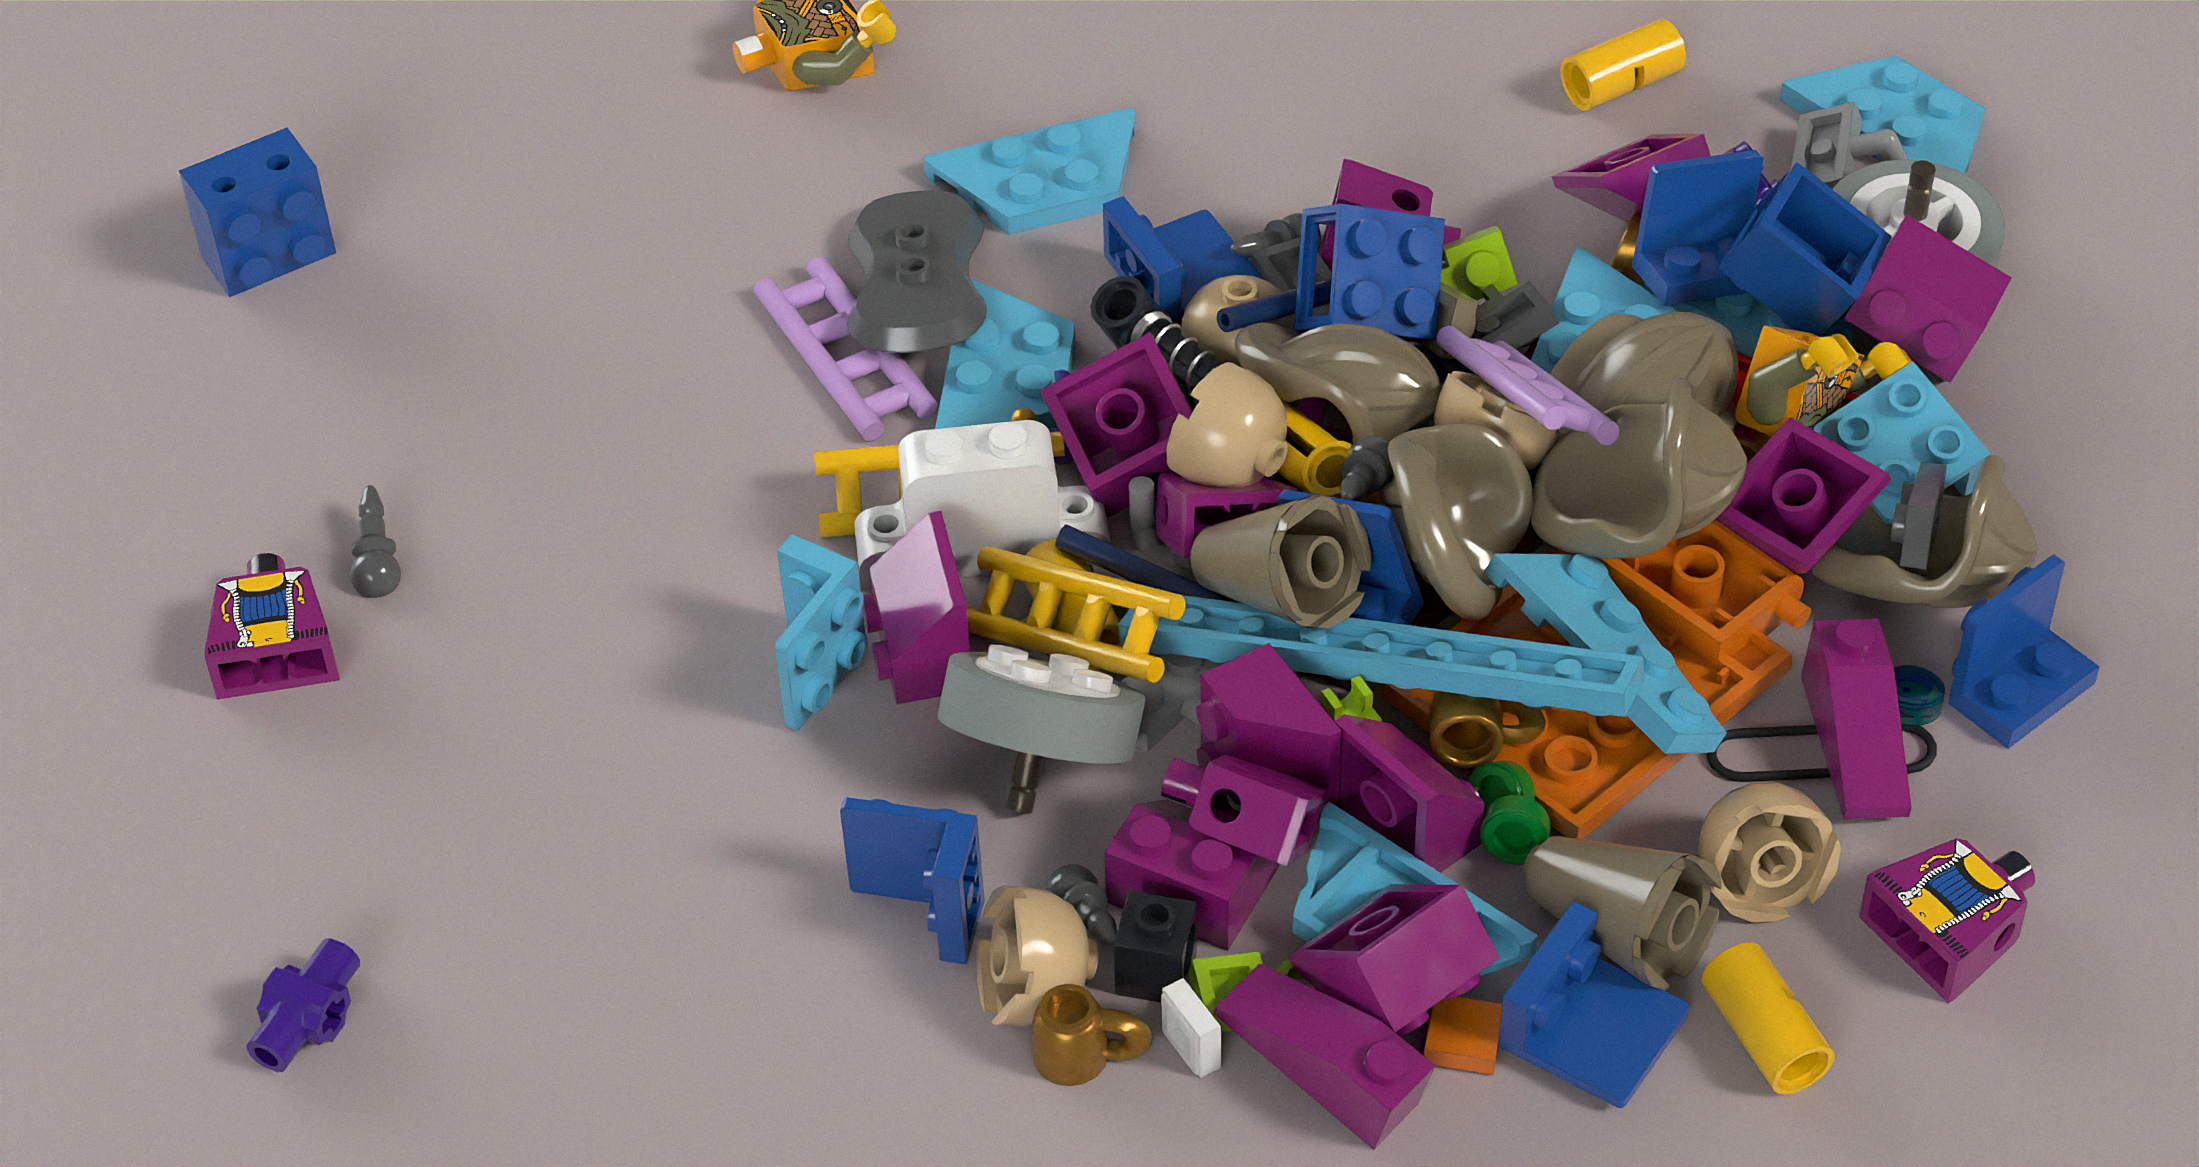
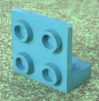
(1899, 428)
(823, 626)

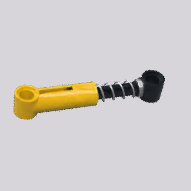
(1129, 312)

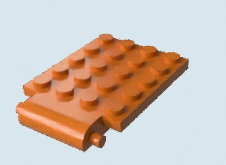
(1704, 602)

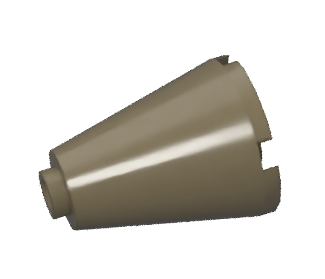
(1288, 558)
(1647, 901)

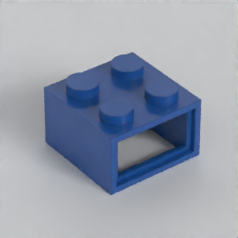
(258, 211)
(1805, 252)
(1381, 270)

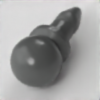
(1274, 233)
(1365, 468)
(375, 568)
(1081, 889)

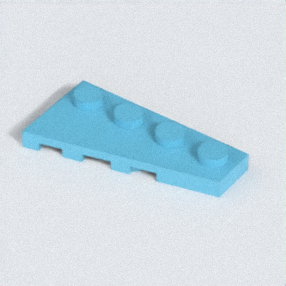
(1594, 614)

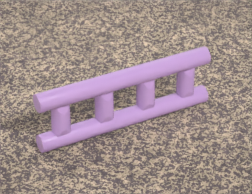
(837, 375)
(1528, 385)

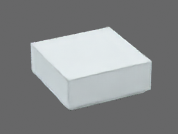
(1191, 1028)

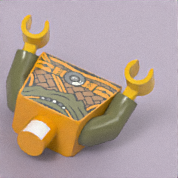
(814, 40)
(1806, 378)

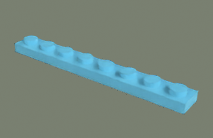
(1408, 656)

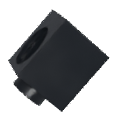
(1153, 944)

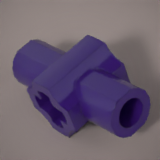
(303, 1005)

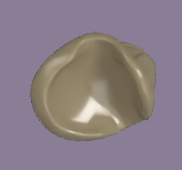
(1639, 359)
(1363, 370)
(1652, 485)
(1456, 504)
(1974, 555)

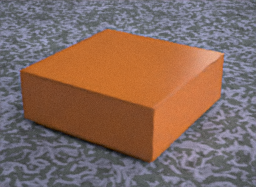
(1464, 1034)

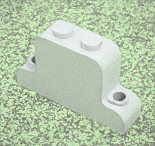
(992, 491)

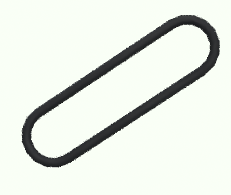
(1804, 773)

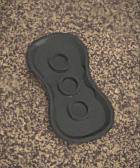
(916, 272)

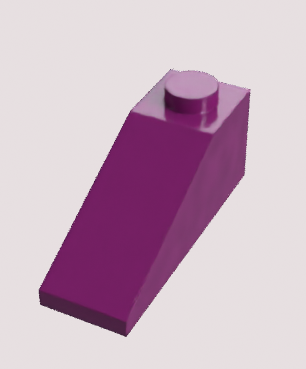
(1857, 717)
(1329, 1050)

